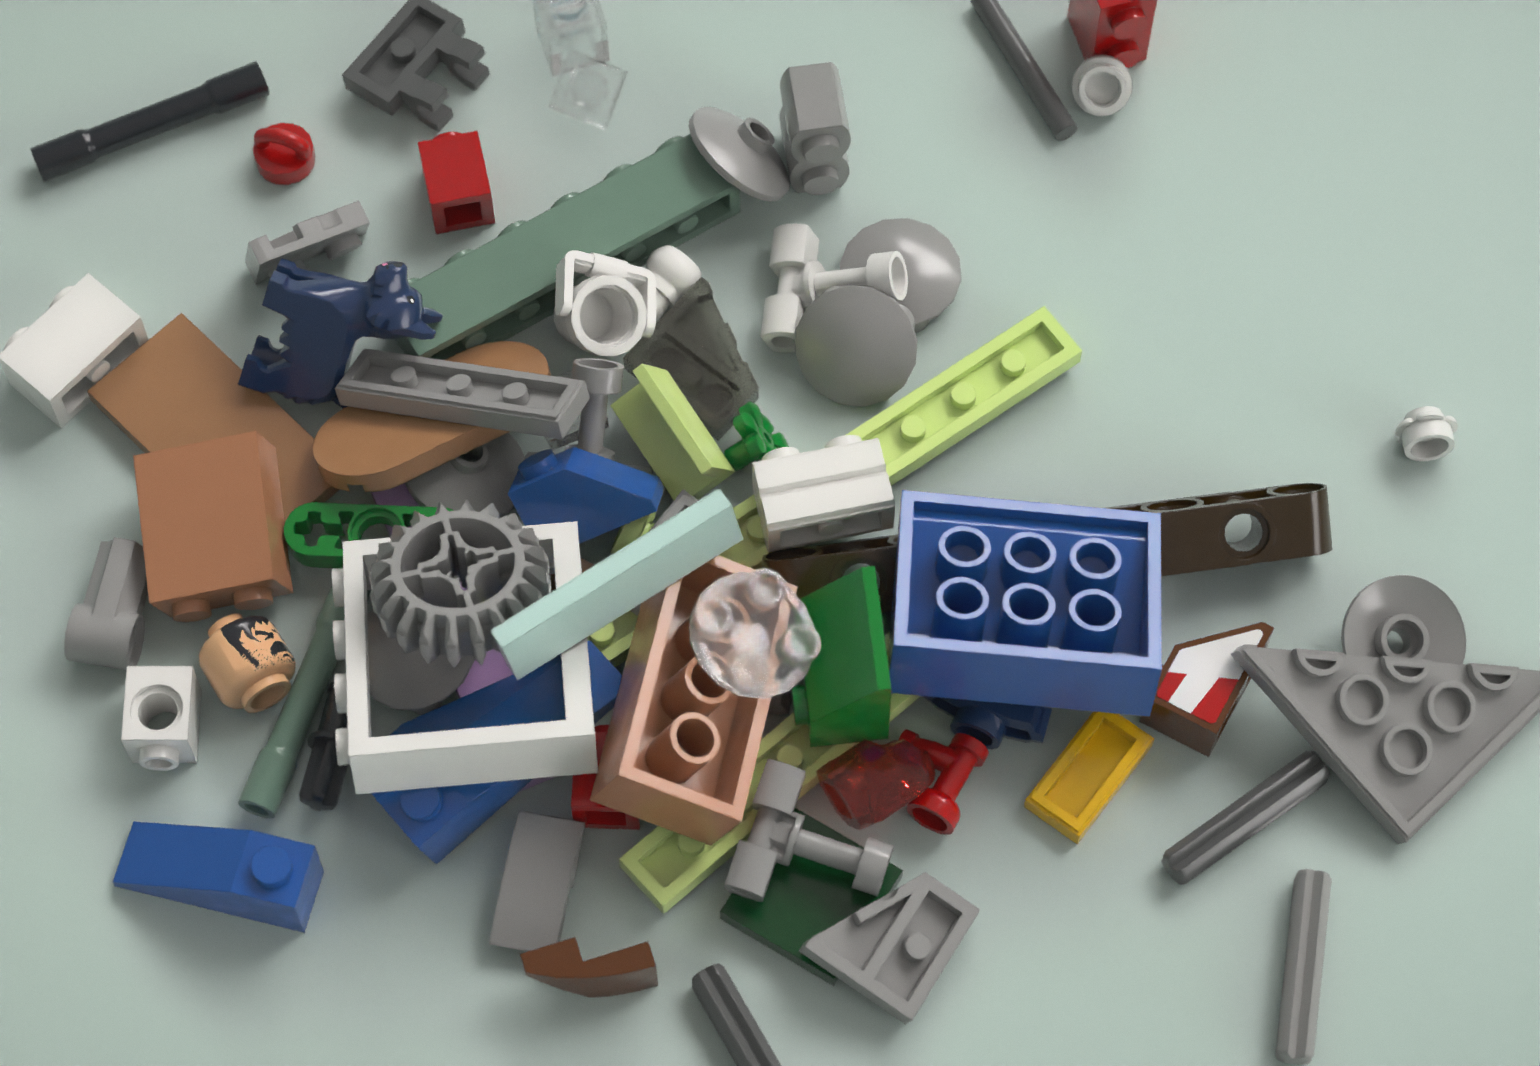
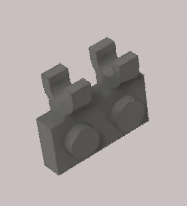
(406, 52)

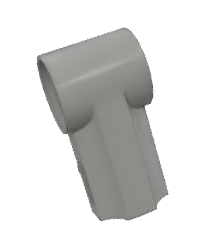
(110, 621)

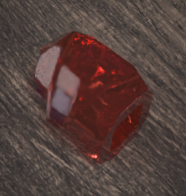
(875, 780)

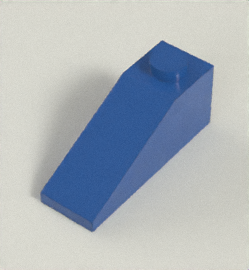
(223, 871)

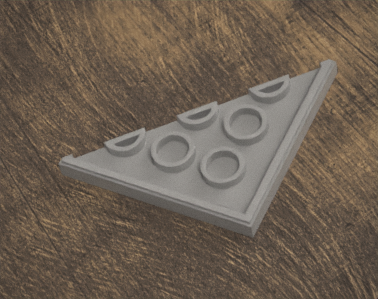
(1397, 726)

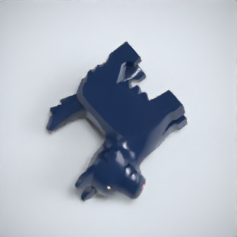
(325, 322)

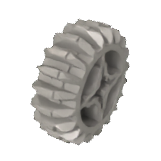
(424, 601)

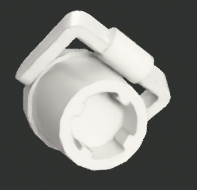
(607, 310)

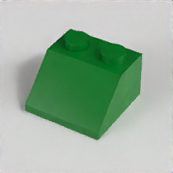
(849, 680)

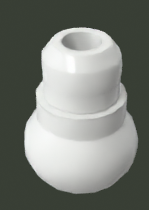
(674, 276)

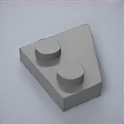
(330, 233)

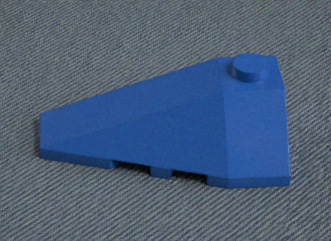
(445, 816)

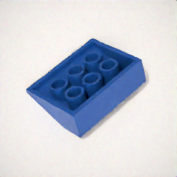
(1026, 603)

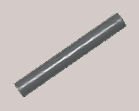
(1026, 68)

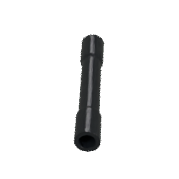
(87, 145)

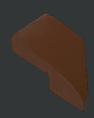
(603, 976)

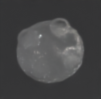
(753, 634)

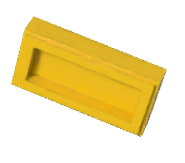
(1088, 773)

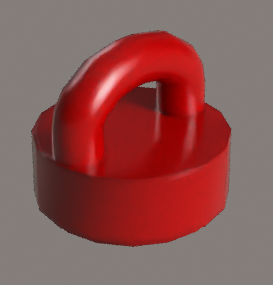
(283, 153)

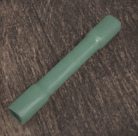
(278, 758)

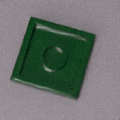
(803, 902)

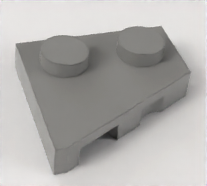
(896, 944)

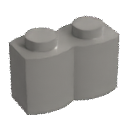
(814, 128)

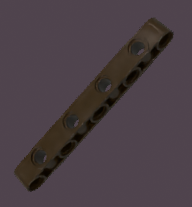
(1285, 525)

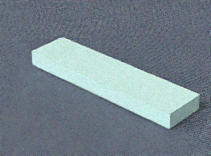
(617, 584)

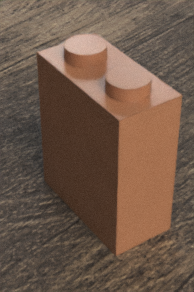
(212, 526)

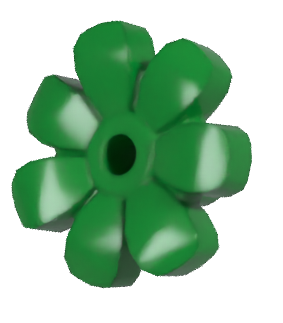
(756, 437)

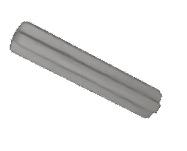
(1303, 967)

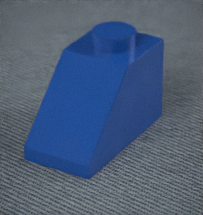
(584, 490)

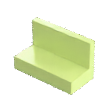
(671, 434)

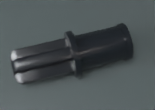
(323, 775)

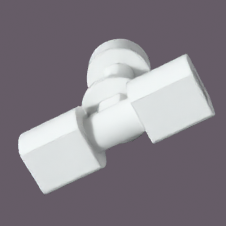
(804, 280)

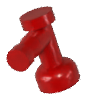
(937, 805)

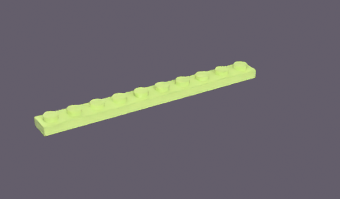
(920, 427)

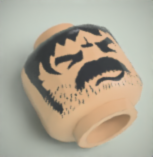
(247, 662)

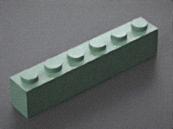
(626, 216)

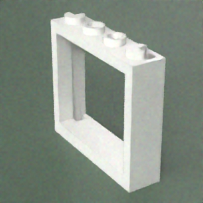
(460, 754)

